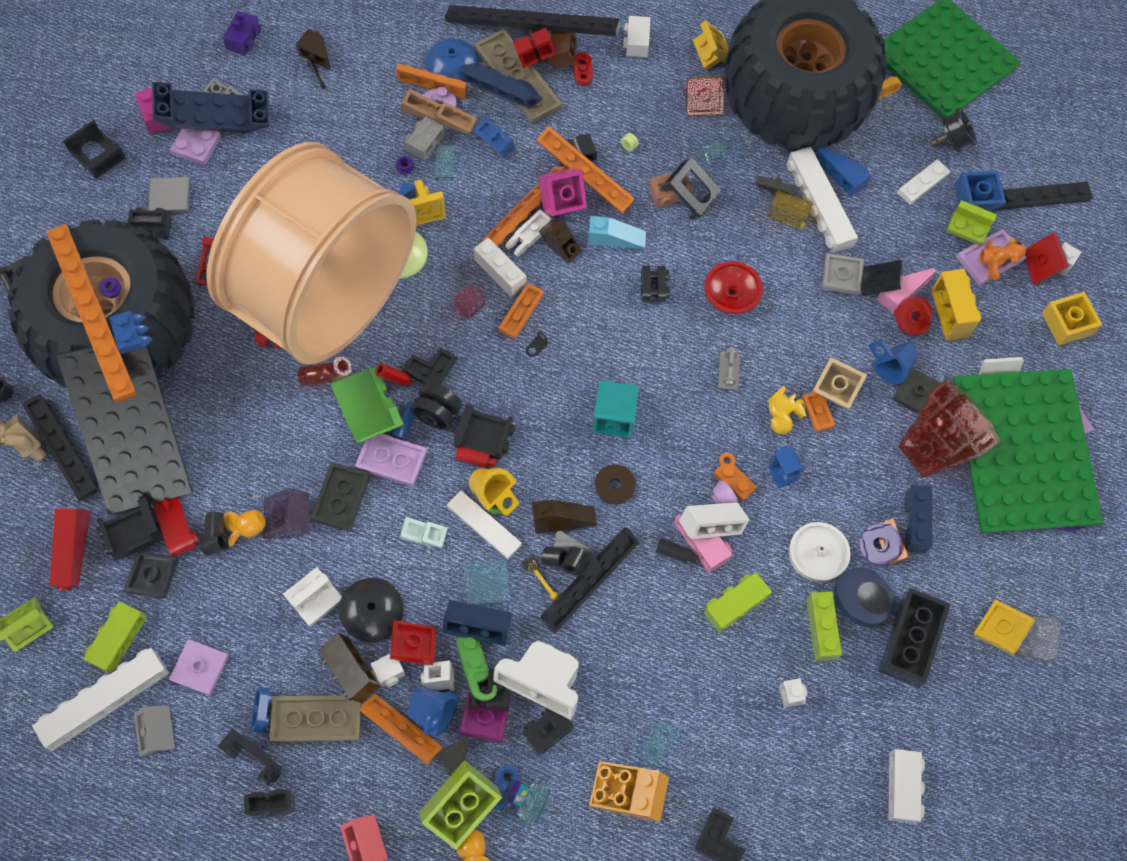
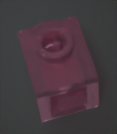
(469, 301)

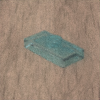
(444, 163)

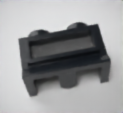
(151, 220)

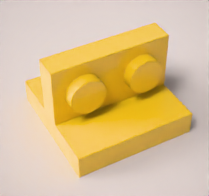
(711, 46)
(426, 205)

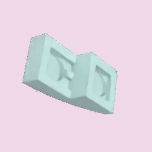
(423, 533)

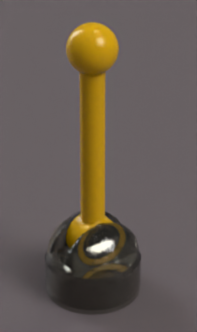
(531, 564)

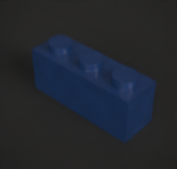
(477, 622)

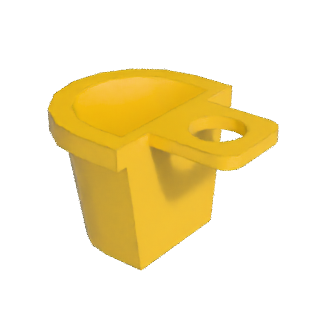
(492, 487)

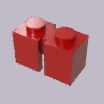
(539, 40)

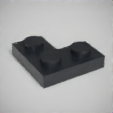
(430, 372)
(713, 841)

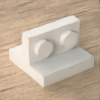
(313, 596)

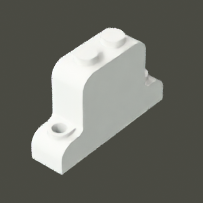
(542, 677)

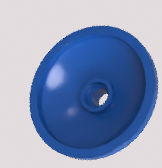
(448, 56)

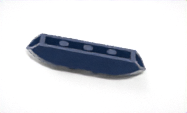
(501, 85)

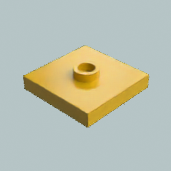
(1004, 627)

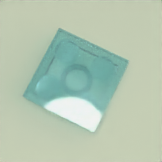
(487, 582)

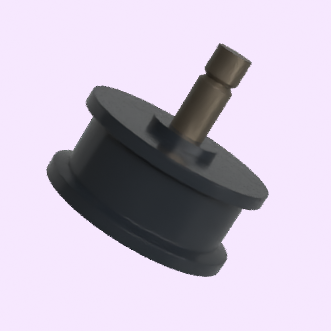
(957, 130)

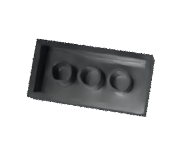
(914, 638)

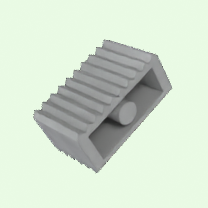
(424, 138)

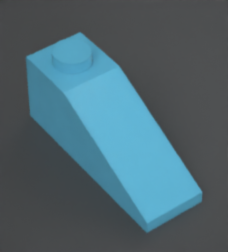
(614, 233)

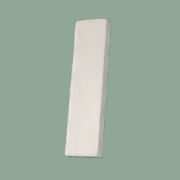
(484, 525)

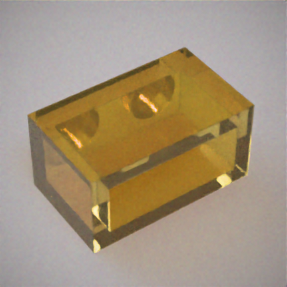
(790, 209)

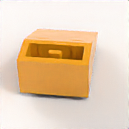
(629, 791)

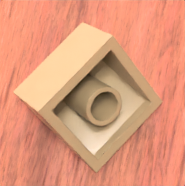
(839, 383)

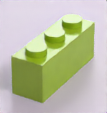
(737, 601)
(823, 626)
(114, 637)

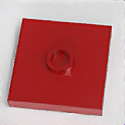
(1045, 258)
(413, 643)

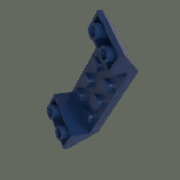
(210, 110)

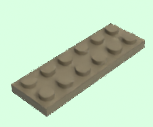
(501, 55)

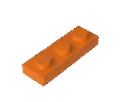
(521, 311)

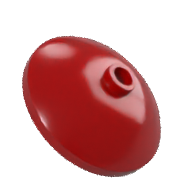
(737, 279)

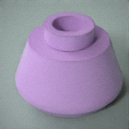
(723, 493)

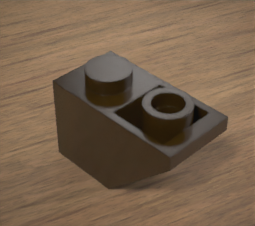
(560, 240)

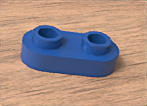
(259, 713)
(504, 786)

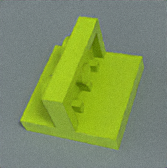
(971, 222)
(24, 624)

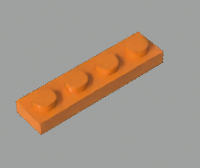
(431, 80)
(401, 728)

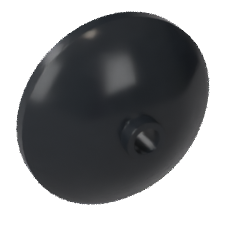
(368, 624)

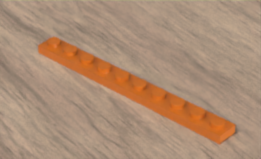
(91, 314)

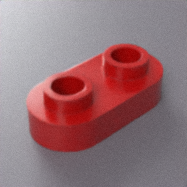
(583, 70)

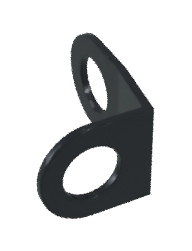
(538, 343)

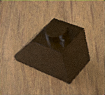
(313, 47)

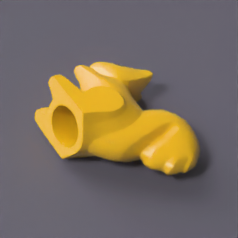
(780, 408)

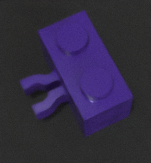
(241, 33)

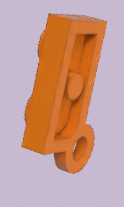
(738, 482)

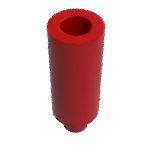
(392, 374)
(475, 457)

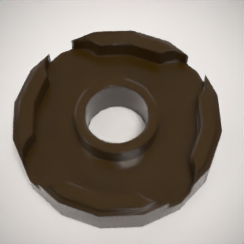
(617, 473)

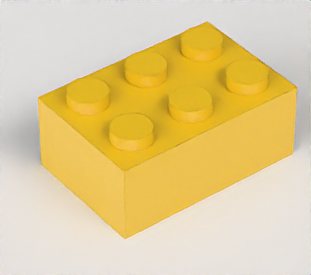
(955, 304)

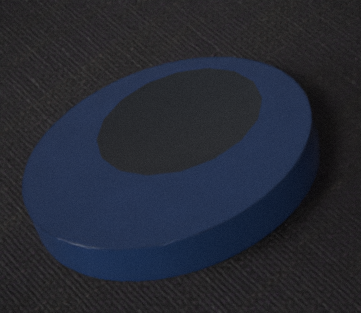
(864, 597)

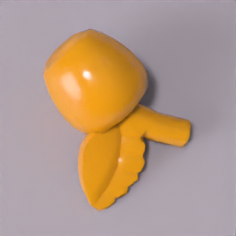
(247, 524)
(473, 847)

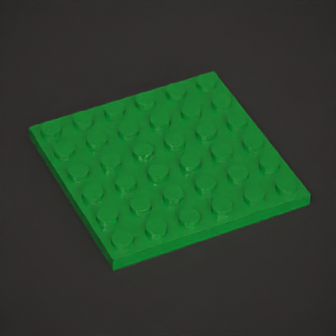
(947, 58)

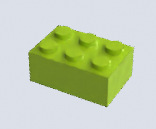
(460, 805)

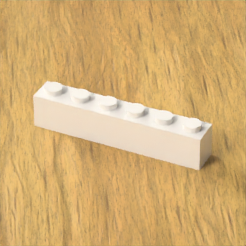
(826, 207)
(100, 699)

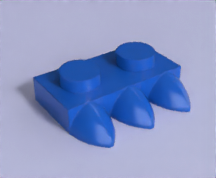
(129, 332)

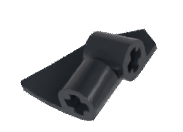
(571, 556)

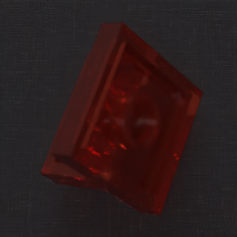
(704, 95)

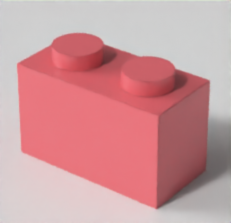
(363, 840)

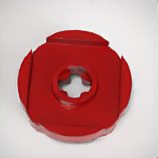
(904, 312)

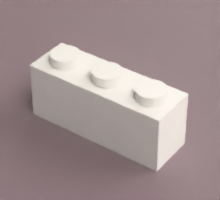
(500, 267)
(713, 520)
(906, 786)

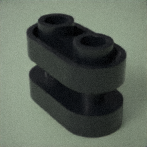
(661, 276)

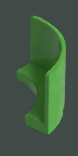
(365, 404)

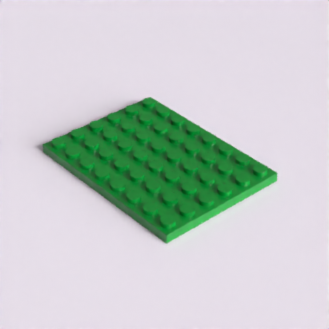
(1043, 464)

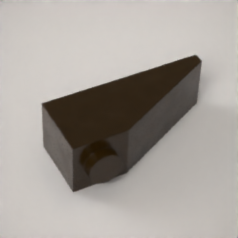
(560, 515)

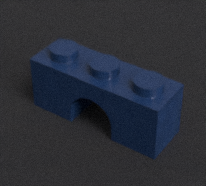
(919, 506)

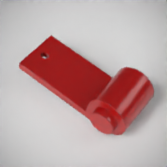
(175, 527)

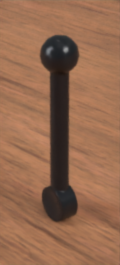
(310, 62)

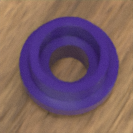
(402, 161)
(112, 292)

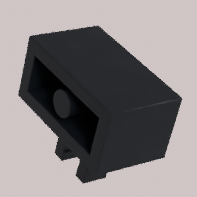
(546, 731)

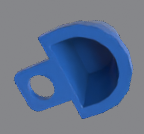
(894, 363)
(432, 709)

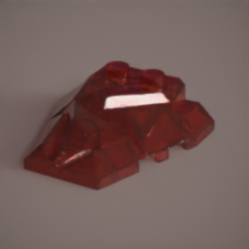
(947, 432)

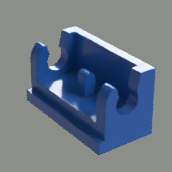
(494, 137)

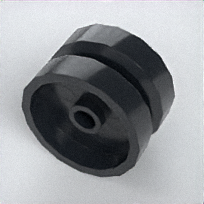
(436, 406)

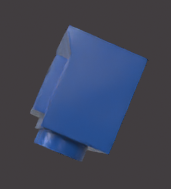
(785, 466)

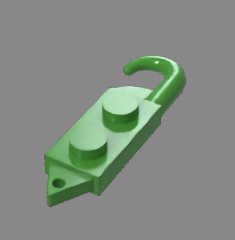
(474, 666)

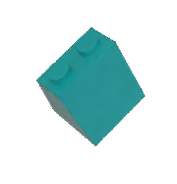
(615, 409)

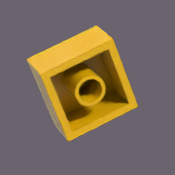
(1071, 318)

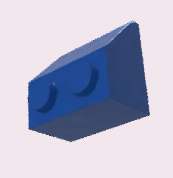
(980, 189)

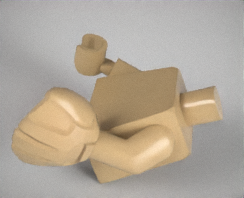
(21, 437)

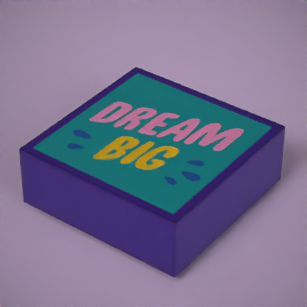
(518, 794)

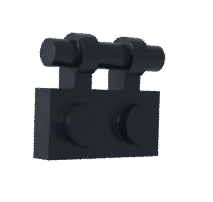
(499, 702)

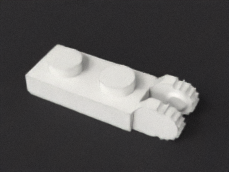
(528, 232)

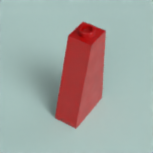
(68, 546)

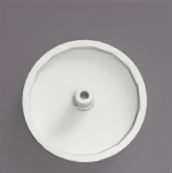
(819, 552)

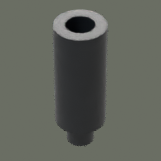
(675, 551)

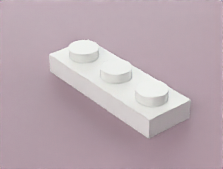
(923, 182)

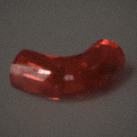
(325, 372)

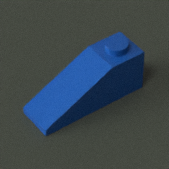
(847, 173)

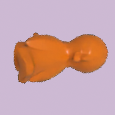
(996, 256)

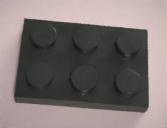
(340, 497)

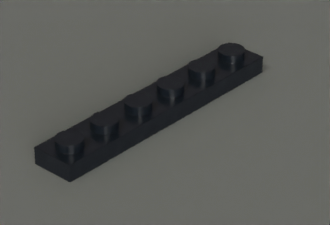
(1046, 195)
(60, 447)
(583, 587)

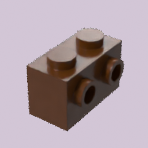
(565, 47)

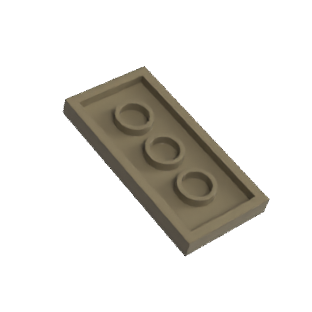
(314, 719)

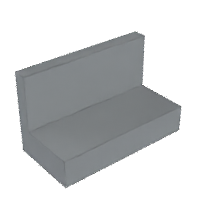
(154, 730)

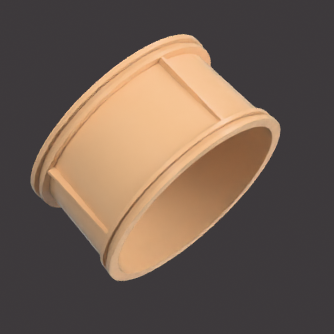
(310, 251)

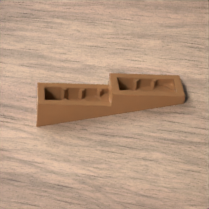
(444, 114)

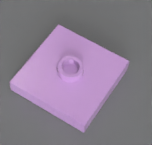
(199, 667)

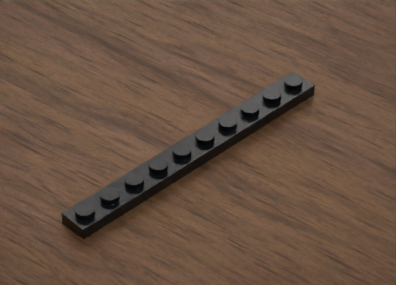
(533, 20)

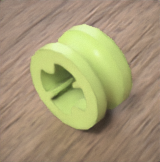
(629, 142)

